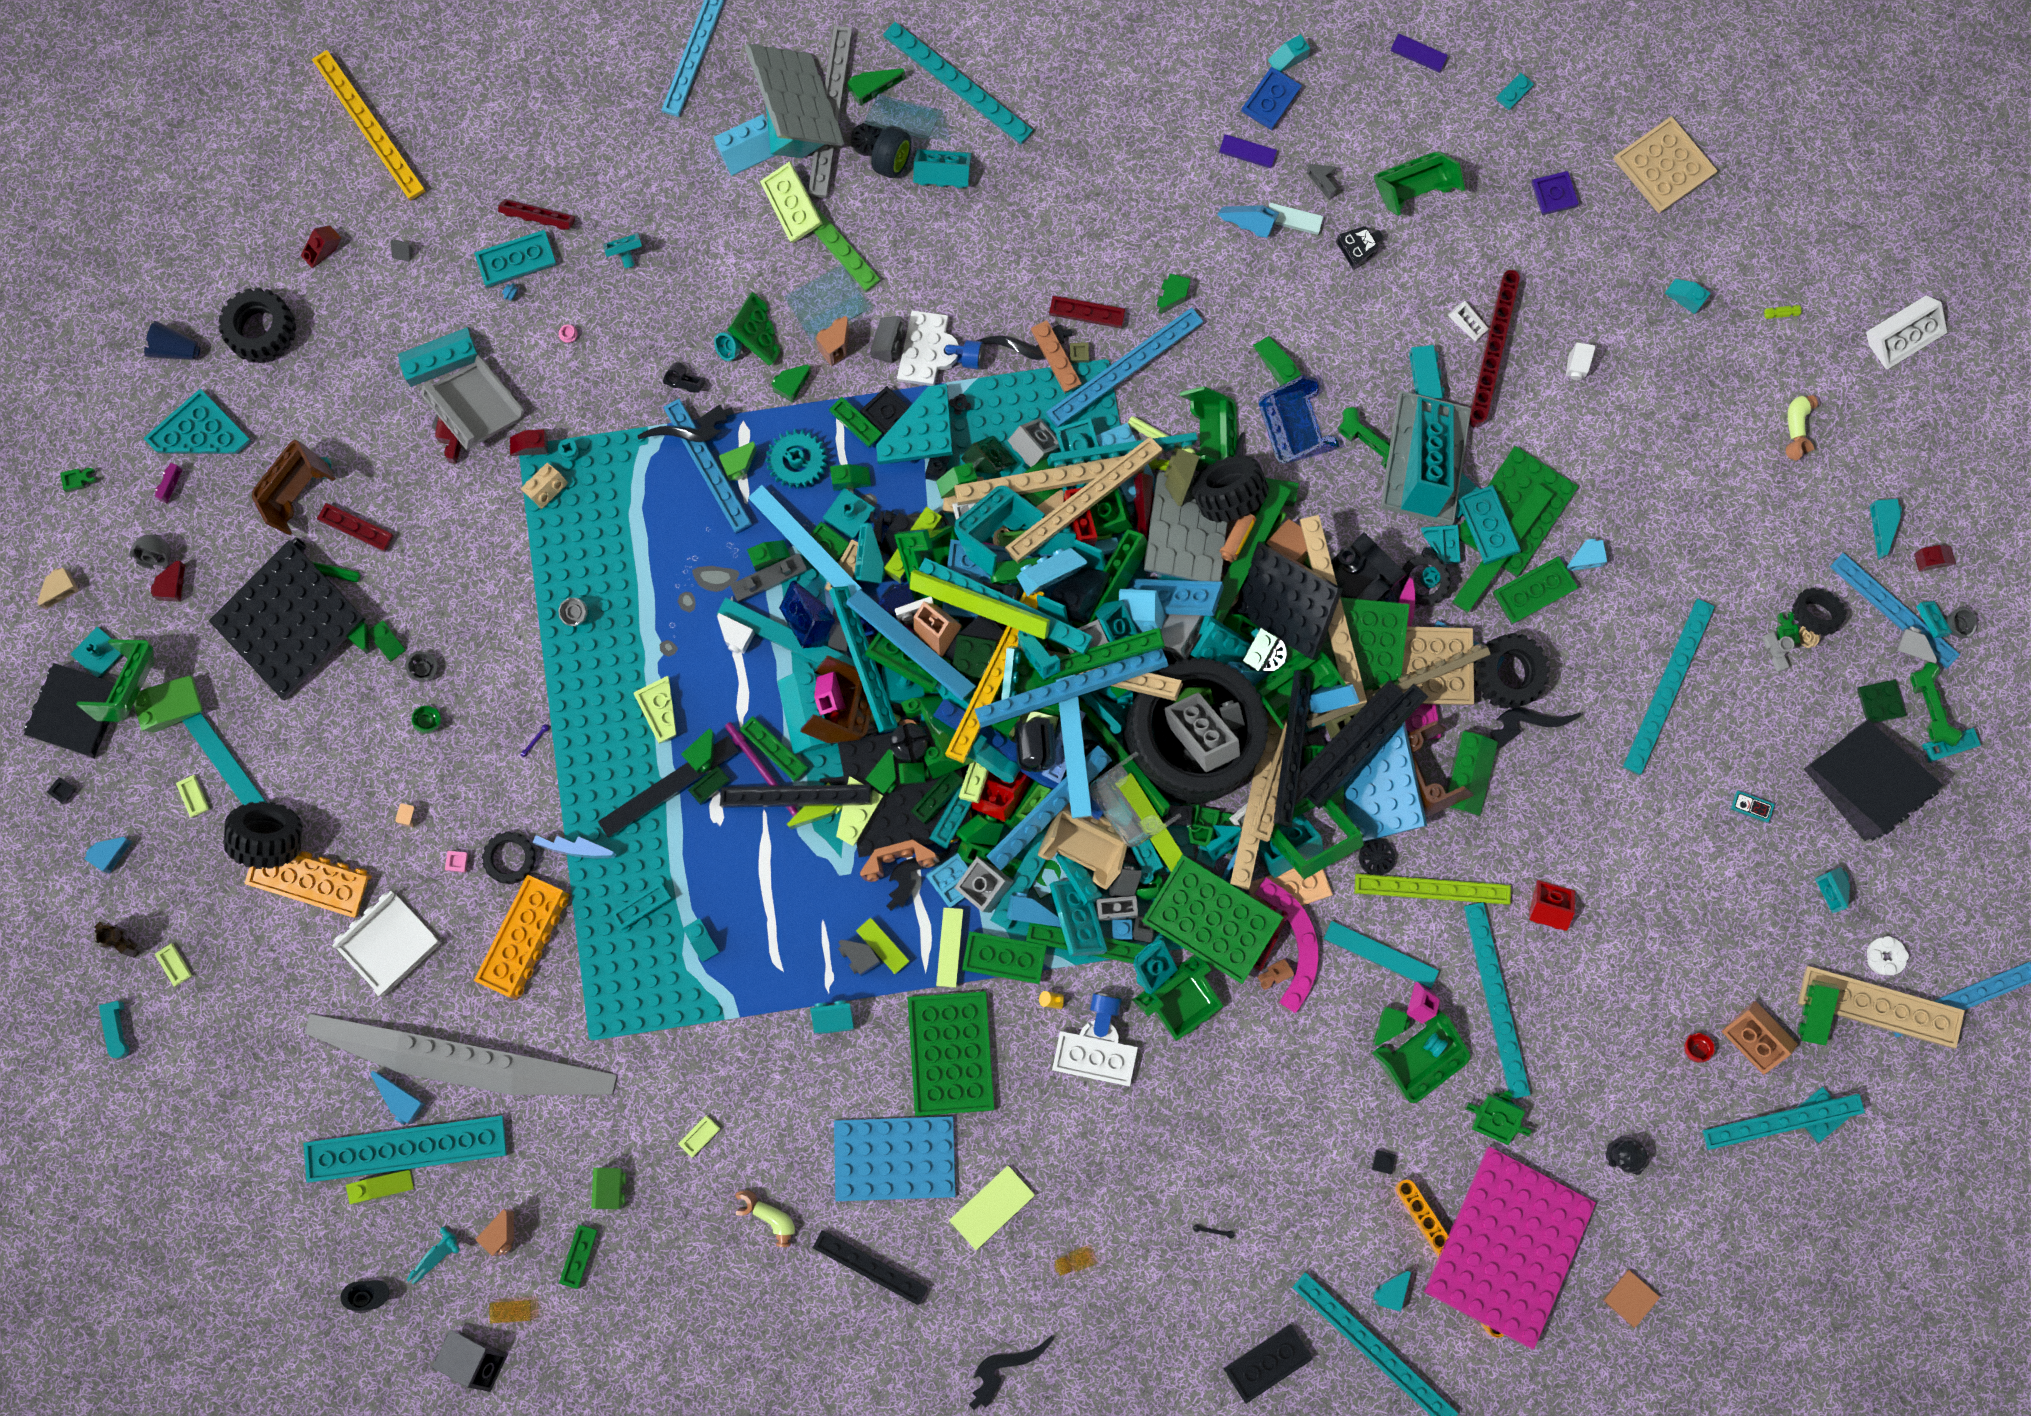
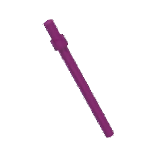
(739, 739)

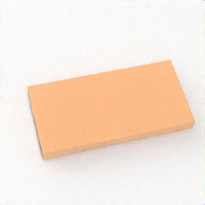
(1304, 891)

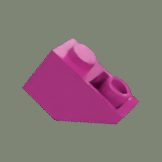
(828, 694)
(1423, 1003)

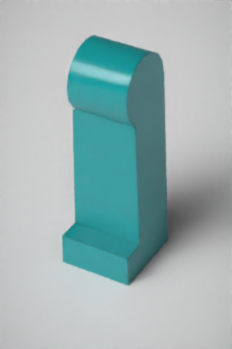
(1037, 655)
(993, 760)
(113, 1029)

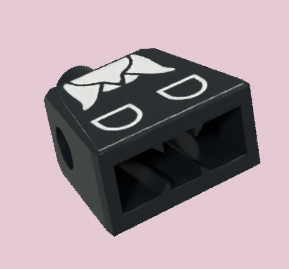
(1359, 245)

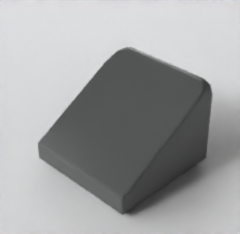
(401, 250)
(1142, 931)

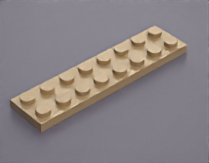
(1890, 1009)

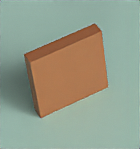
(1631, 1298)

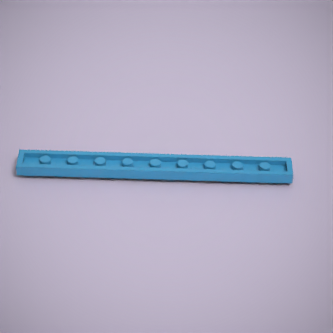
(1124, 367)
(1070, 687)

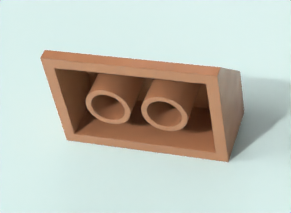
(1759, 1038)

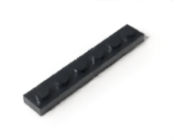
(870, 1267)

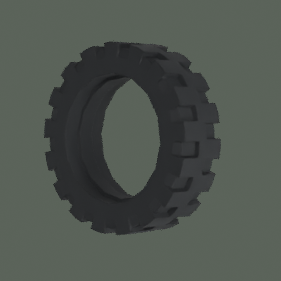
(1445, 575)
(1813, 623)
(492, 846)

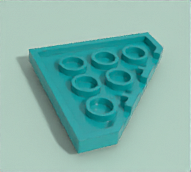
(197, 428)
(920, 431)

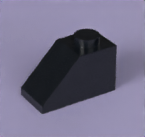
(900, 524)

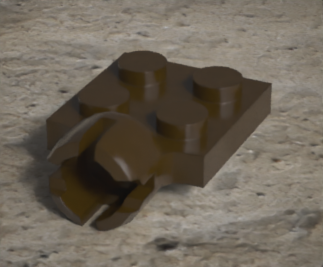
(111, 937)

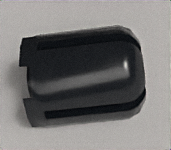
(902, 735)
(1035, 745)

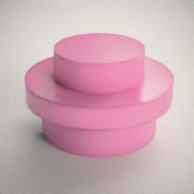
(568, 333)

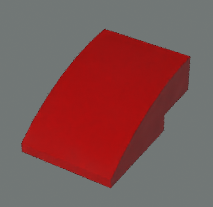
(1000, 797)

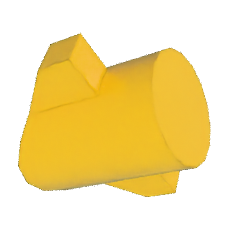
(1051, 1000)

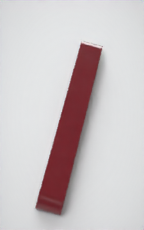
(1497, 341)

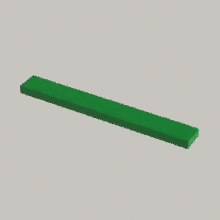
(1520, 524)
(1239, 568)
(1120, 754)

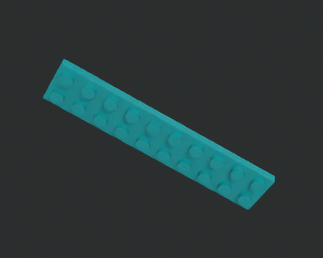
(405, 1149)

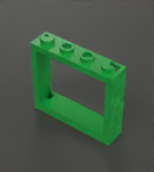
(1327, 857)

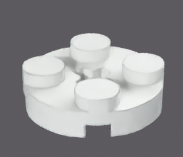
(1889, 967)

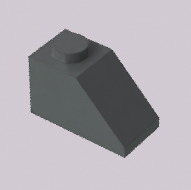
(836, 636)

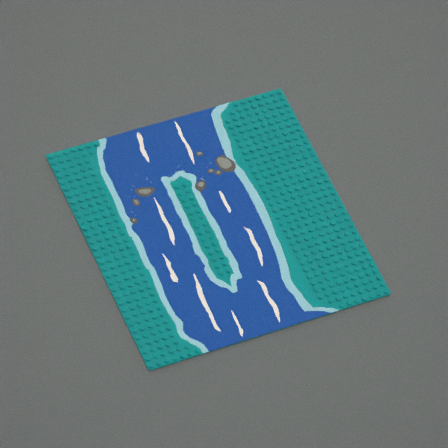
(653, 567)

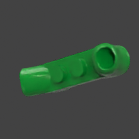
(1351, 427)
(1938, 729)

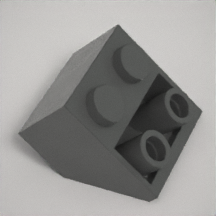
(887, 339)

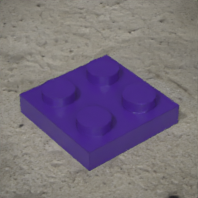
(1554, 193)

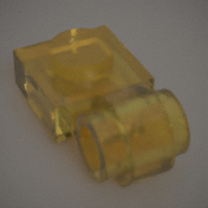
(1079, 1260)

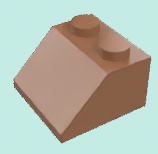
(498, 1234)

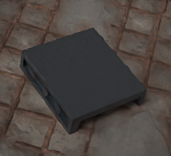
(59, 719)

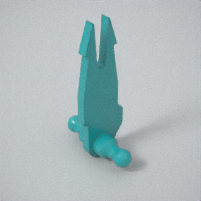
(435, 1255)

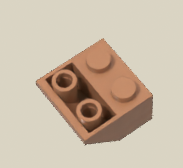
(834, 341)
(935, 627)

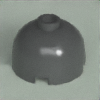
(148, 548)

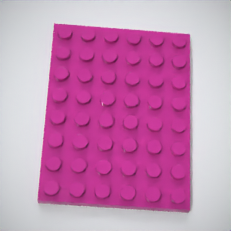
(1510, 1248)

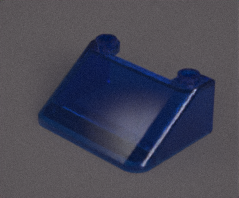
(1292, 421)

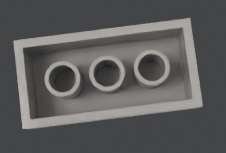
(1202, 732)

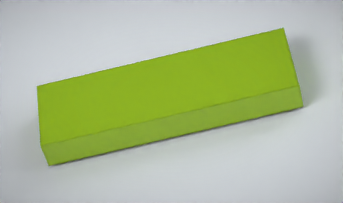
(882, 946)

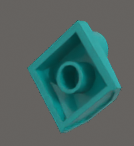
(1080, 428)
(1153, 966)

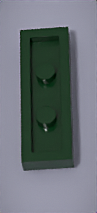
(937, 796)

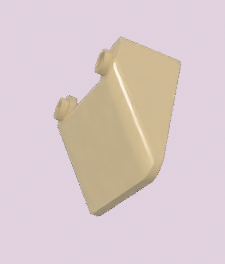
(1087, 843)

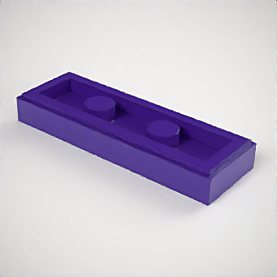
(1418, 53)
(1247, 151)

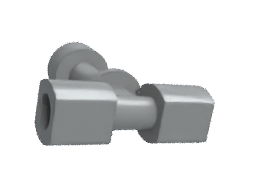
(1778, 649)

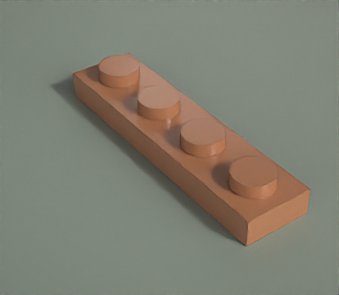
(1055, 357)

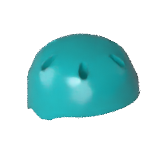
(731, 345)

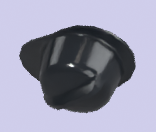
(364, 1295)

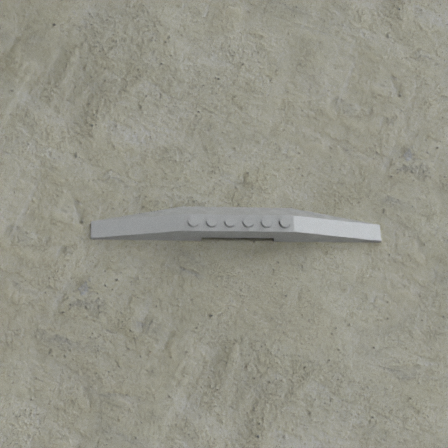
(459, 1062)

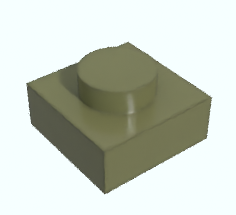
(1079, 352)

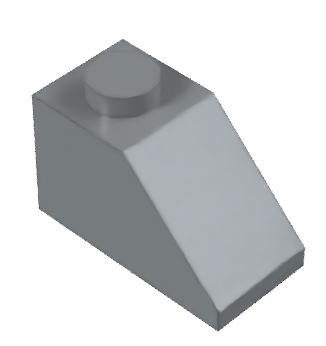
(1916, 644)

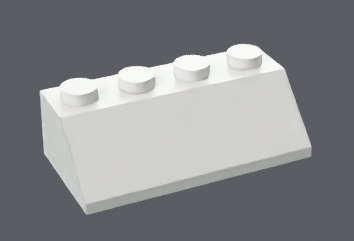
(1907, 331)

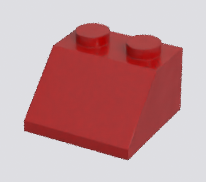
(1552, 905)

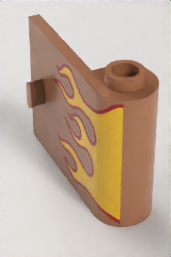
(1237, 539)

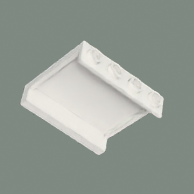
(386, 943)

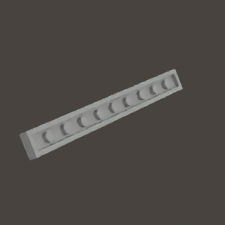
(834, 91)

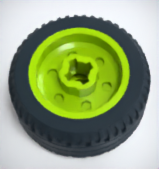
(891, 152)

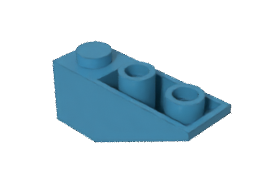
(1254, 218)

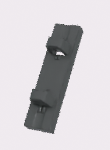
(768, 577)

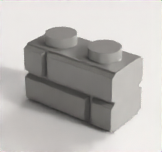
(1116, 908)

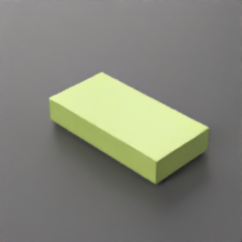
(192, 796)
(173, 965)
(699, 1136)

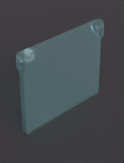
(903, 115)
(826, 300)

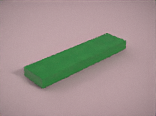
(773, 749)

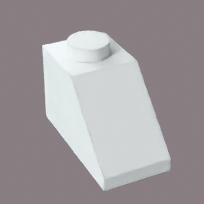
(1579, 361)
(735, 634)

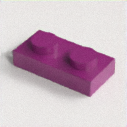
(170, 478)

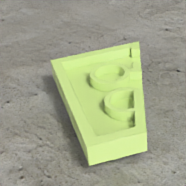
(658, 709)
(855, 817)

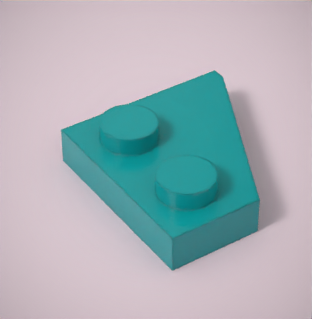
(1444, 542)

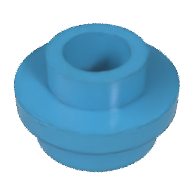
(509, 291)

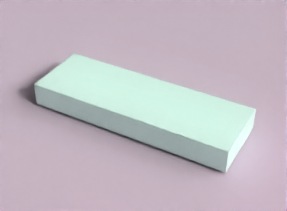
(1297, 219)

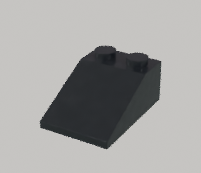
(1081, 593)

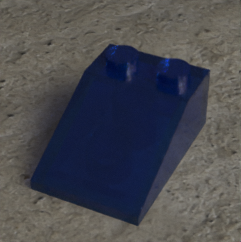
(895, 598)
(806, 616)

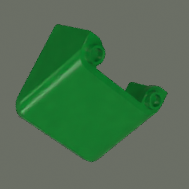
(941, 733)
(1416, 1069)

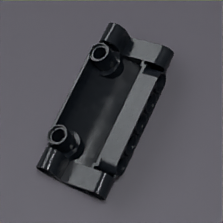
(1368, 574)

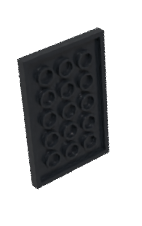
(1288, 600)

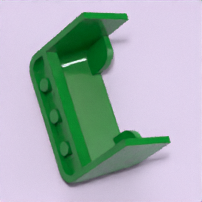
(1418, 177)
(1217, 424)
(129, 683)
(1277, 686)

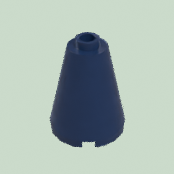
(169, 344)

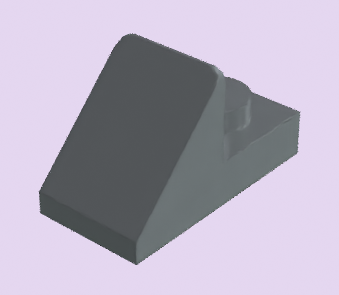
(1320, 175)

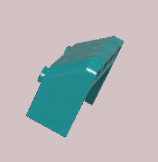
(982, 520)
(1095, 561)

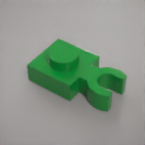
(75, 479)
(1787, 628)

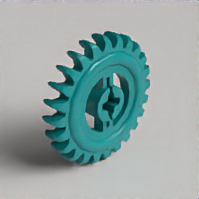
(812, 467)

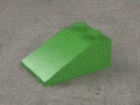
(167, 704)

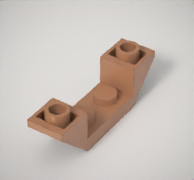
(873, 868)

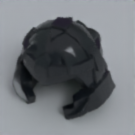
(1628, 1155)

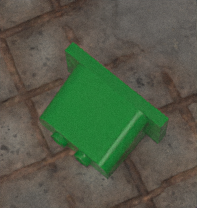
(921, 544)
(1182, 999)

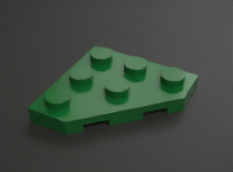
(754, 329)

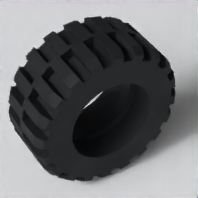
(245, 306)
(1230, 488)
(1534, 667)
(262, 835)

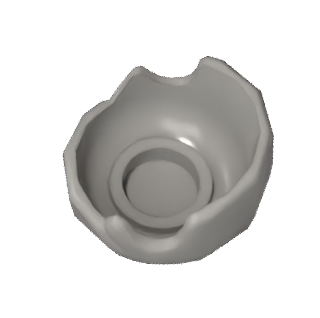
(573, 611)

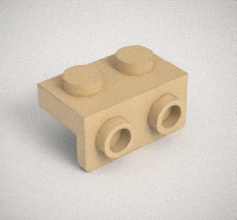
(544, 485)

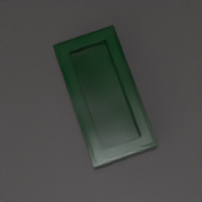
(709, 785)

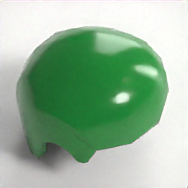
(421, 719)
(1150, 890)

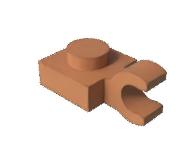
(1277, 972)

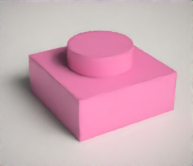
(456, 861)

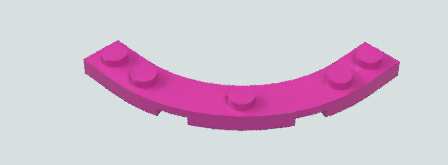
(1305, 940)

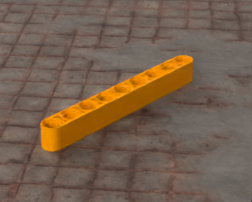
(1436, 1228)

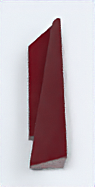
(1143, 503)

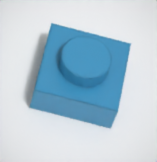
(1122, 929)

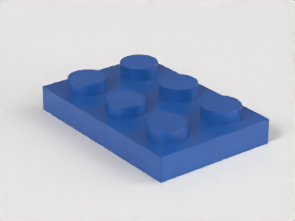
(1271, 98)

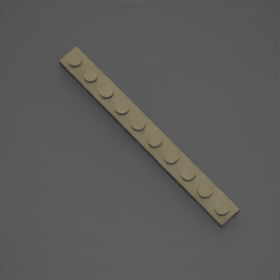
(1405, 681)

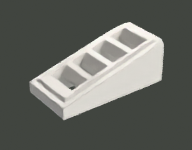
(1465, 325)

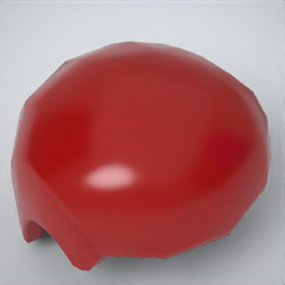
(1703, 1051)

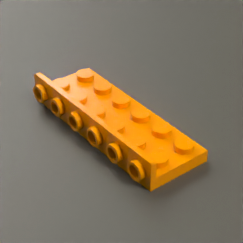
(315, 883)
(522, 937)

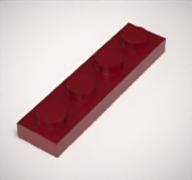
(533, 213)
(1087, 312)
(355, 527)

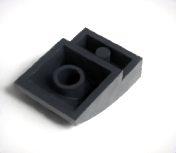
(978, 627)

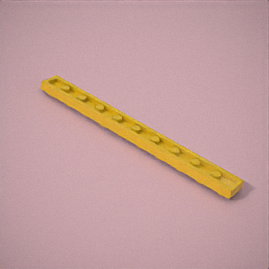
(368, 125)
(986, 690)

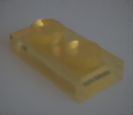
(510, 1311)

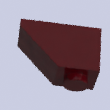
(529, 443)
(1934, 557)
(169, 583)

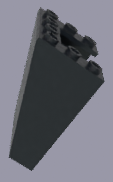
(1872, 781)

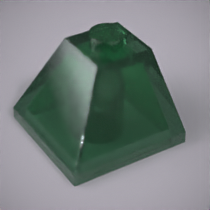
(988, 456)

